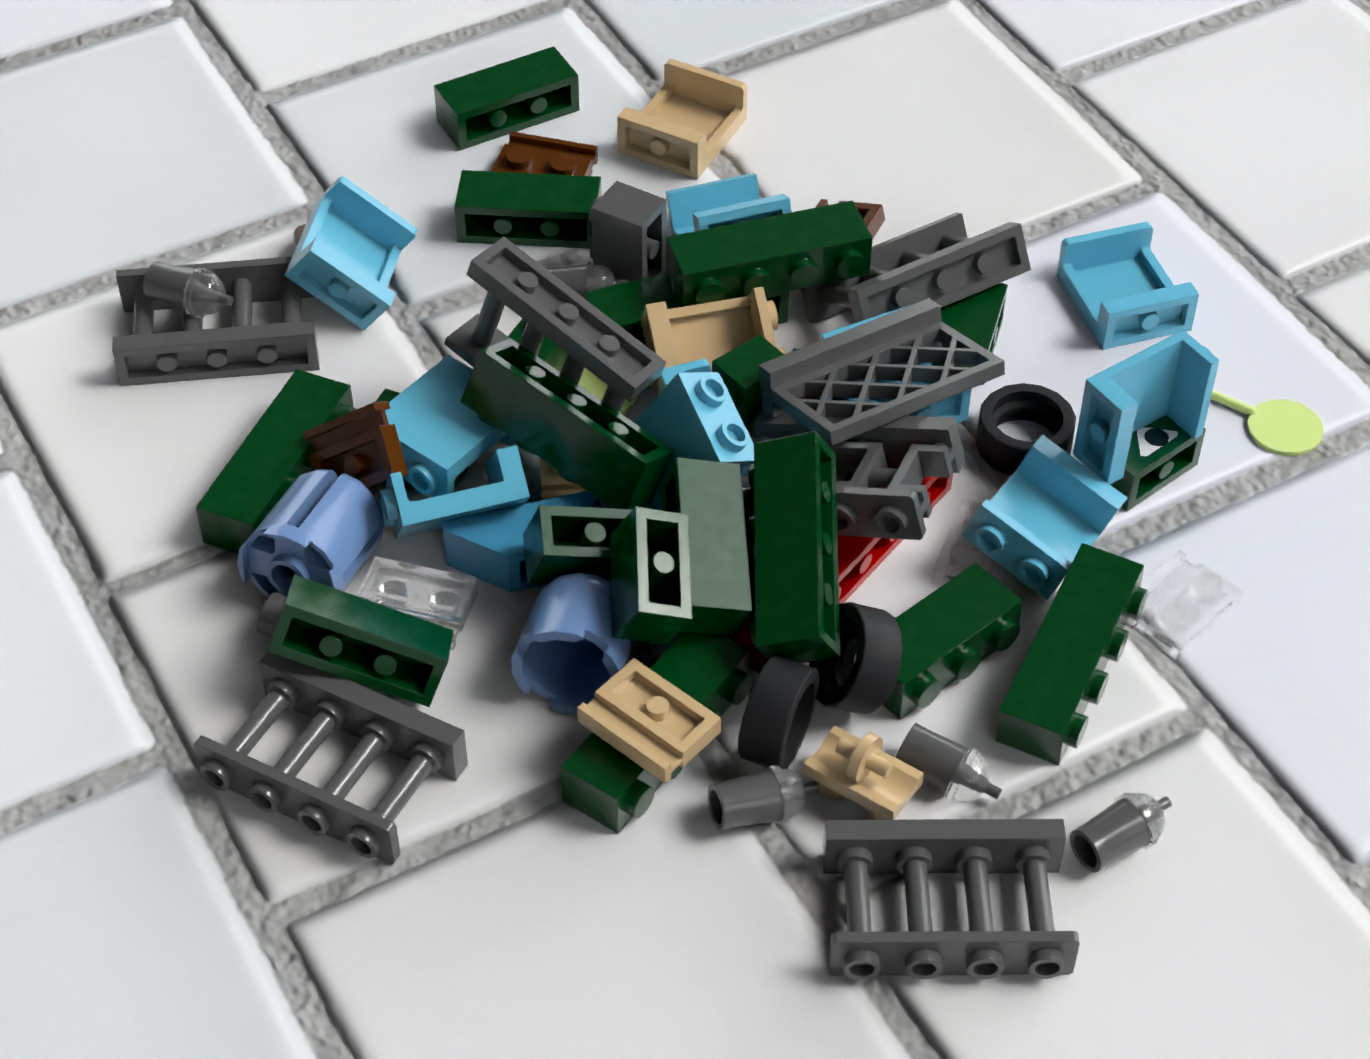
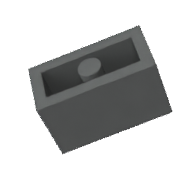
(629, 232)

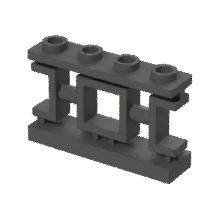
(887, 467)

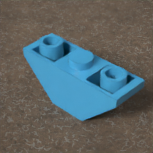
(493, 542)

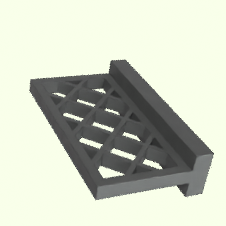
(877, 350)

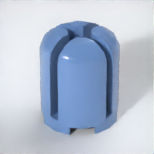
(316, 530)

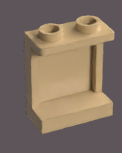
(684, 120)
(707, 328)

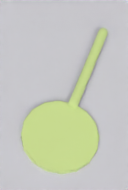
(1279, 424)

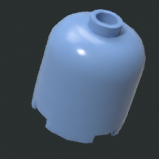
(569, 642)

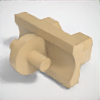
(863, 773)

